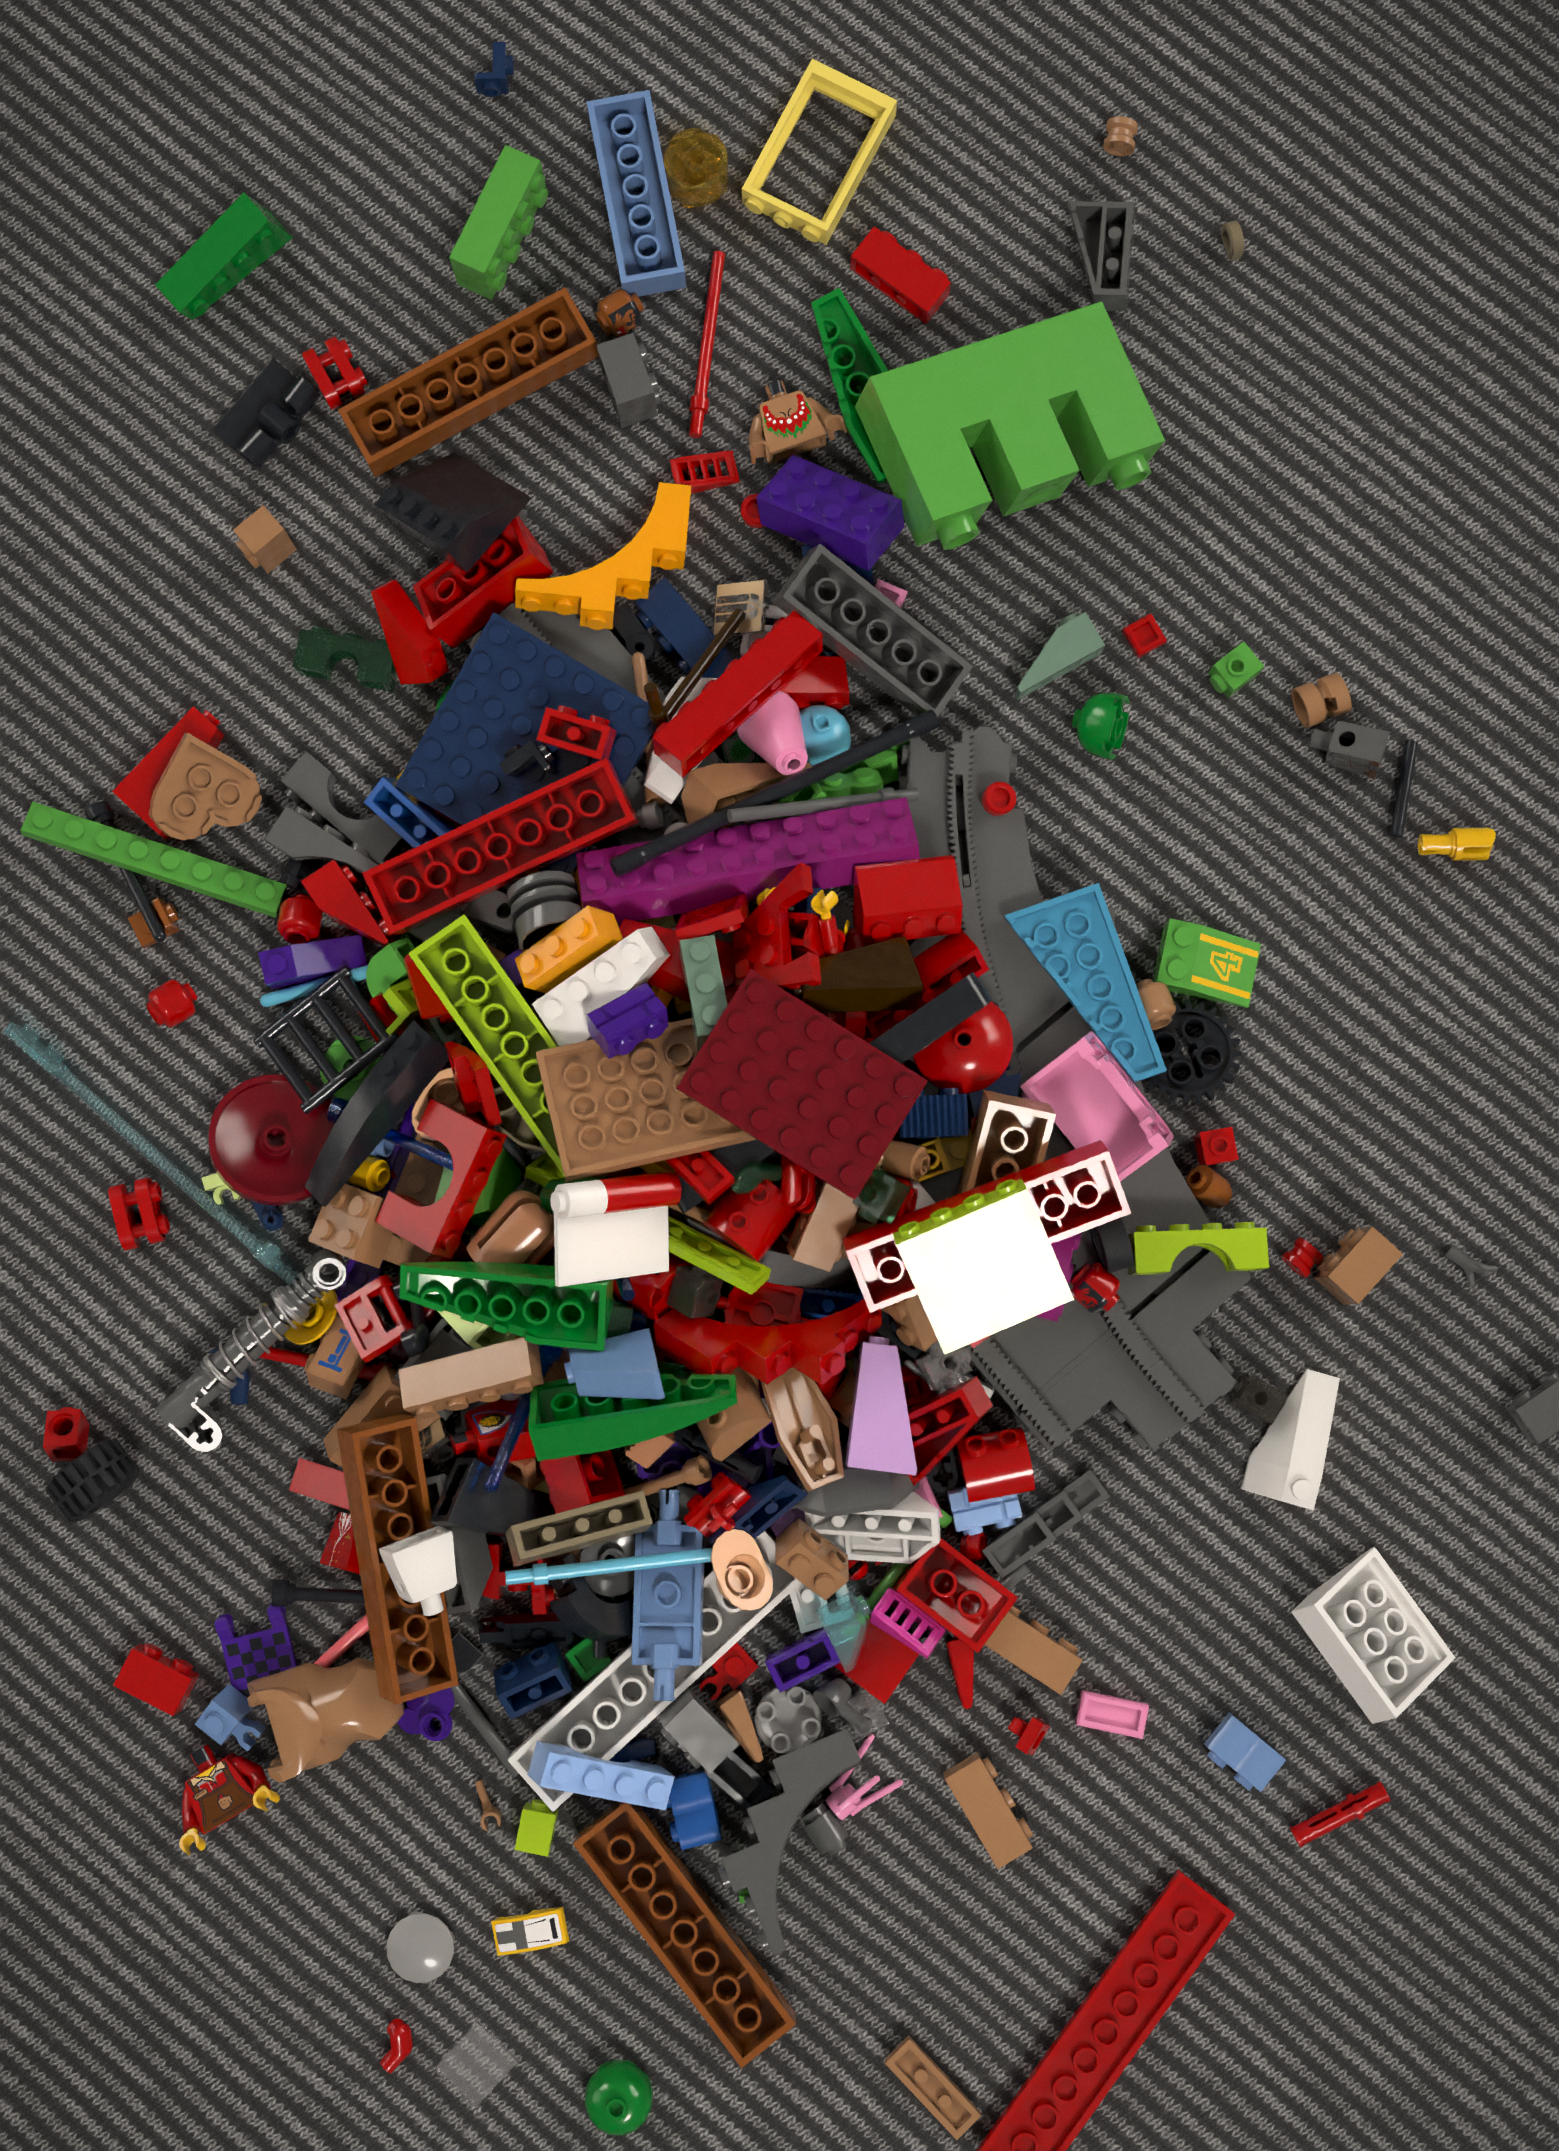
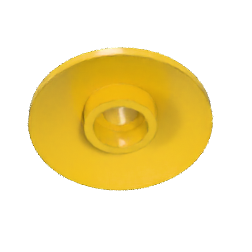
(317, 1323)

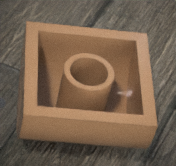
(738, 1423)

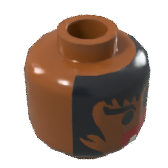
(619, 313)

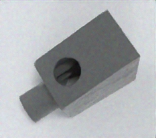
(1364, 747)

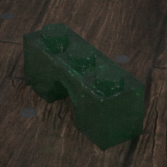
(320, 651)

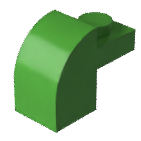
(388, 967)

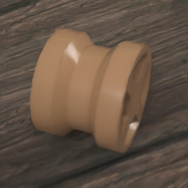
(1120, 136)

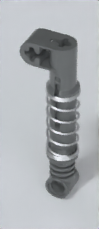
(220, 1369)

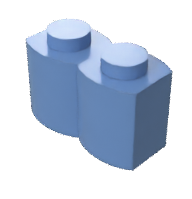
(1244, 1752)

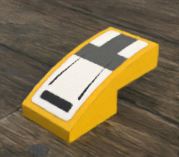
(530, 1931)

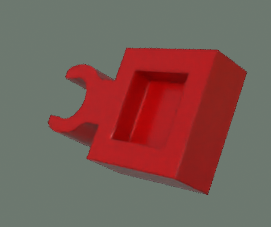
(731, 1668)

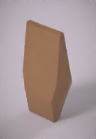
(805, 1428)

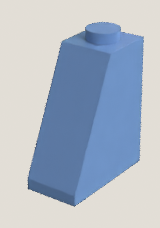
(620, 1371)

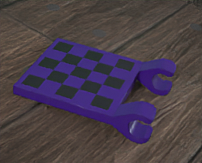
(257, 1652)

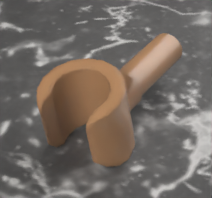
(488, 1809)

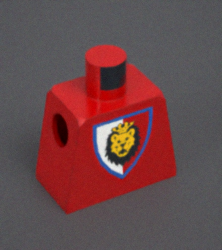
(486, 1430)

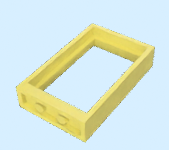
(848, 92)

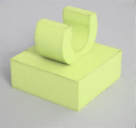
(215, 1184)

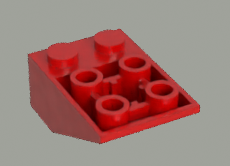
(337, 896)

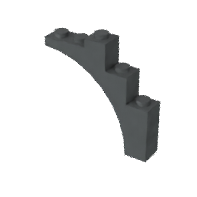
(756, 1868)

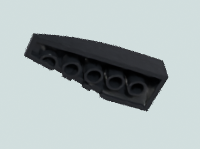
(377, 1107)

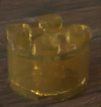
(696, 167)

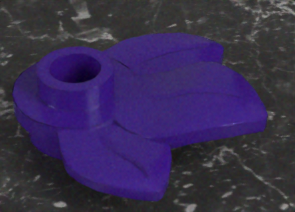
(422, 1710)

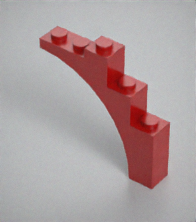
(766, 1352)

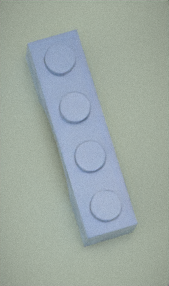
(578, 1773)

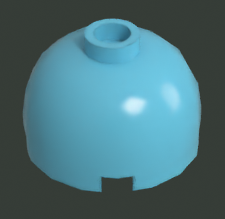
(824, 733)

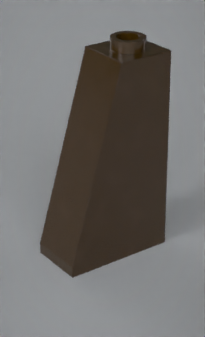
(866, 980)

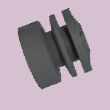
(542, 904)

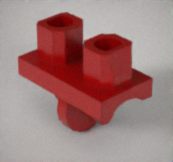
(718, 1507)

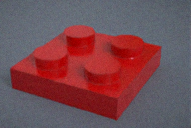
(722, 916)

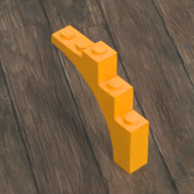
(625, 574)

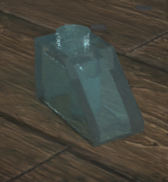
(846, 1626)

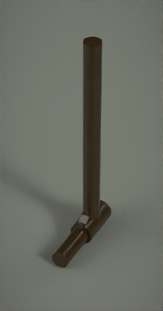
(659, 713)

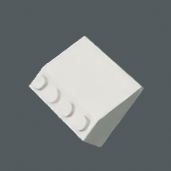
(1374, 1636)

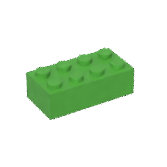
(499, 223)

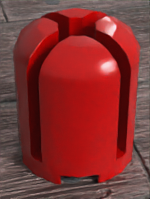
(652, 1290)

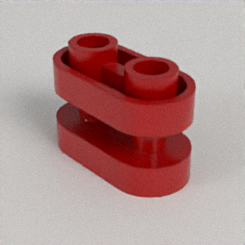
(352, 379)
(154, 1223)

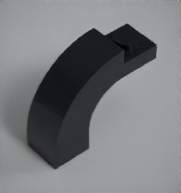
(585, 1612)

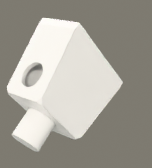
(422, 1567)

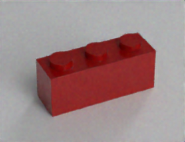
(900, 274)

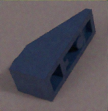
(767, 1504)

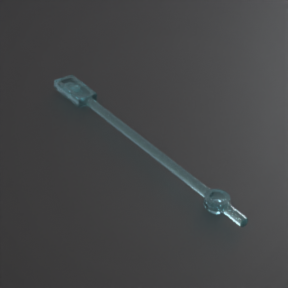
(51, 1060)

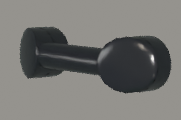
(417, 1338)

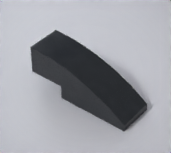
(740, 1779)

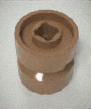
(1326, 698)

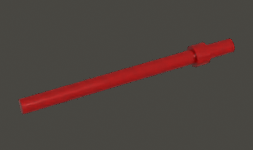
(699, 402)

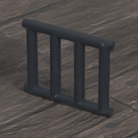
(291, 1020)

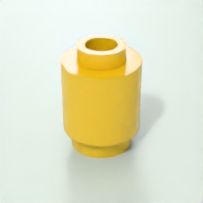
(371, 1174)

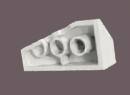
(1294, 1449)

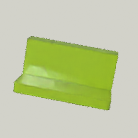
(404, 1004)

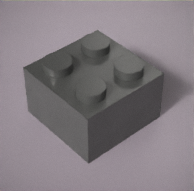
(629, 379)

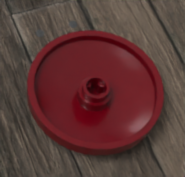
(265, 1140)

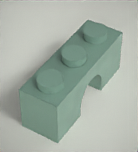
(704, 984)

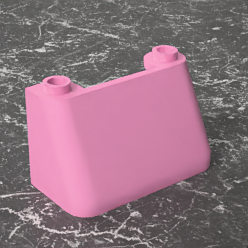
(1100, 1102)

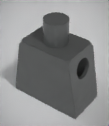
(485, 912)

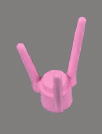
(848, 1800)

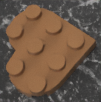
(202, 790)

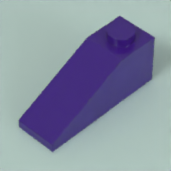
(311, 960)

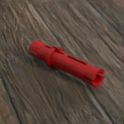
(1347, 1810)

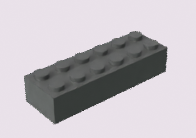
(873, 633)

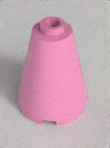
(777, 734)

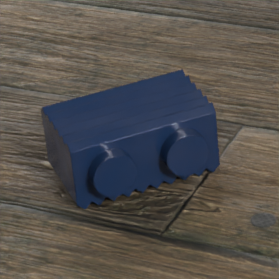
(937, 1116)

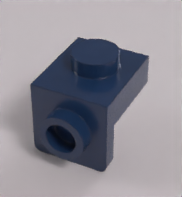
(496, 82)

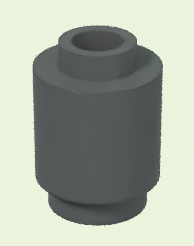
(824, 1829)

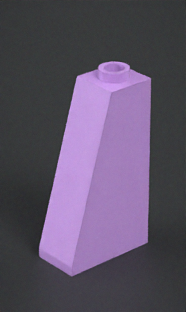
(879, 1415)

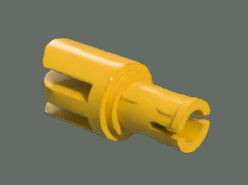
(1459, 844)

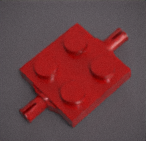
(766, 1307)

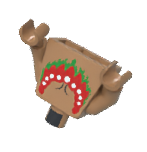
(790, 425)

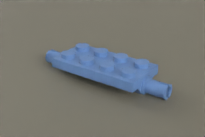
(668, 1600)

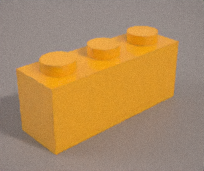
(568, 949)

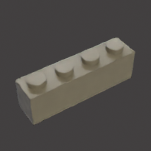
(578, 1528)

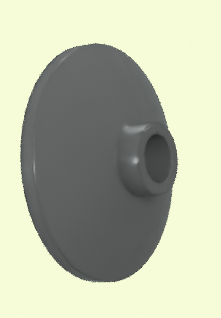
(613, 1583)

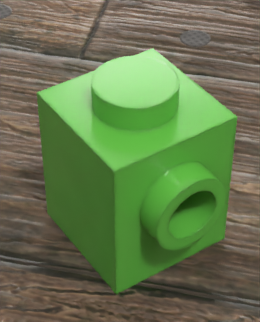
(1235, 670)

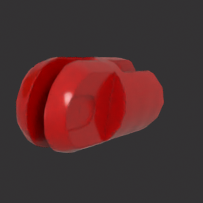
(797, 1187)

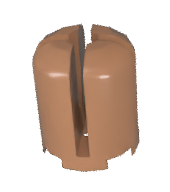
(514, 1232)

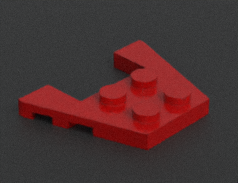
(765, 939)

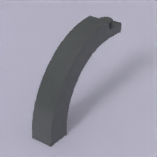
(783, 1268)

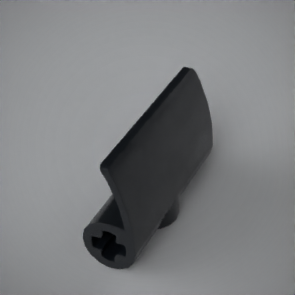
(267, 414)

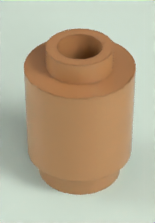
(906, 1160)

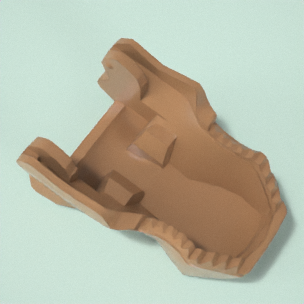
(321, 1713)

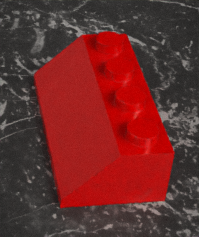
(463, 602)

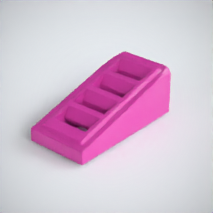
(905, 1607)

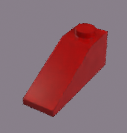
(412, 646)

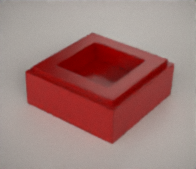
(1144, 635)

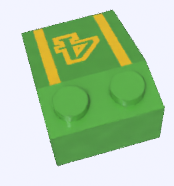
(1206, 963)

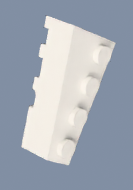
(599, 982)

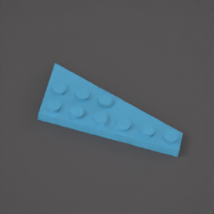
(1086, 961)

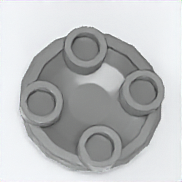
(788, 1719)
(420, 1947)

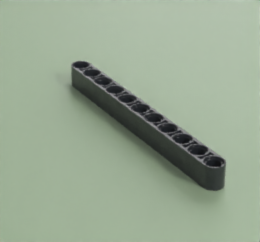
(898, 1042)

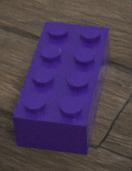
(830, 511)

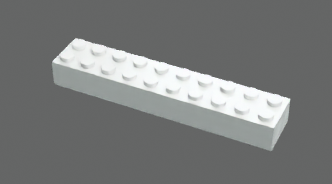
(620, 1696)

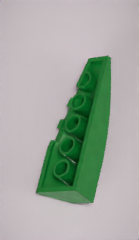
(851, 363)
(514, 1300)
(577, 1425)

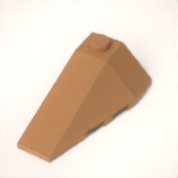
(725, 783)

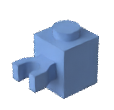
(228, 1716)

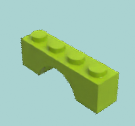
(1237, 1248)

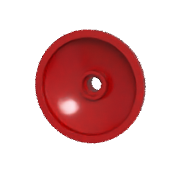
(970, 1066)

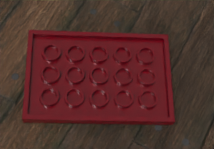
(801, 1084)

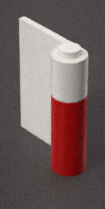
(612, 1227)

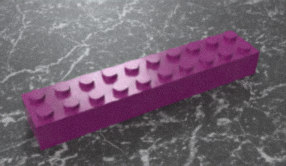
(750, 860)

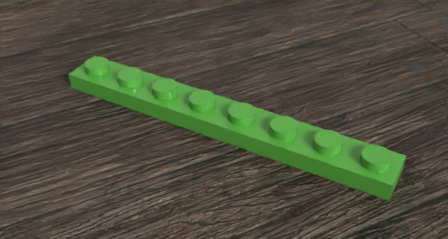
(153, 859)

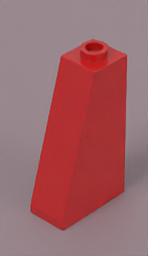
(140, 783)

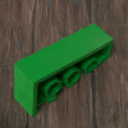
(223, 256)

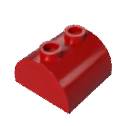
(750, 1219)
(995, 1464)

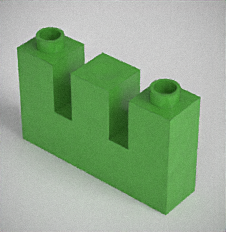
(1006, 406)

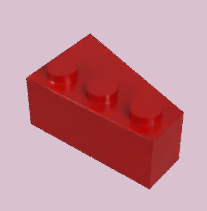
(820, 683)
(943, 1422)

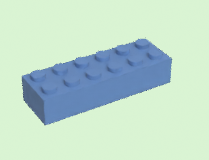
(636, 194)

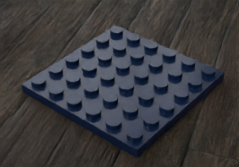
(501, 704)

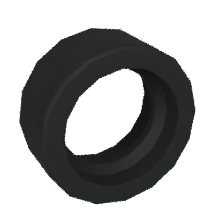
(1112, 1245)

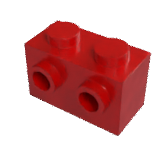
(578, 735)

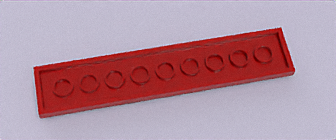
(1112, 2021)

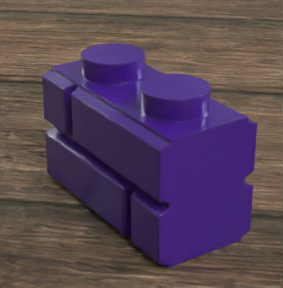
(627, 1021)
(801, 1660)

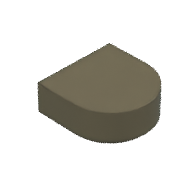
(1233, 240)

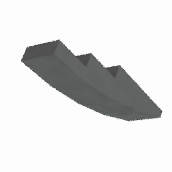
(1045, 1523)

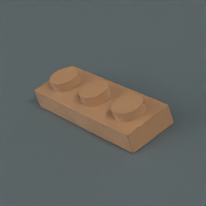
(932, 2087)

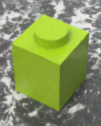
(536, 1828)

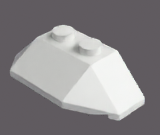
(884, 1534)

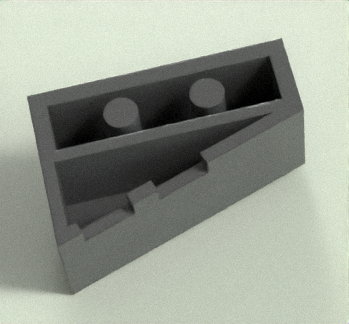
(1105, 246)

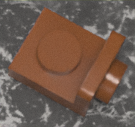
(167, 915)

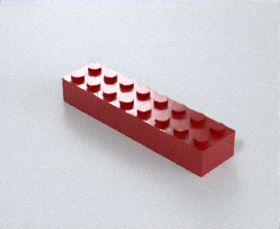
(500, 847)
(1067, 1191)

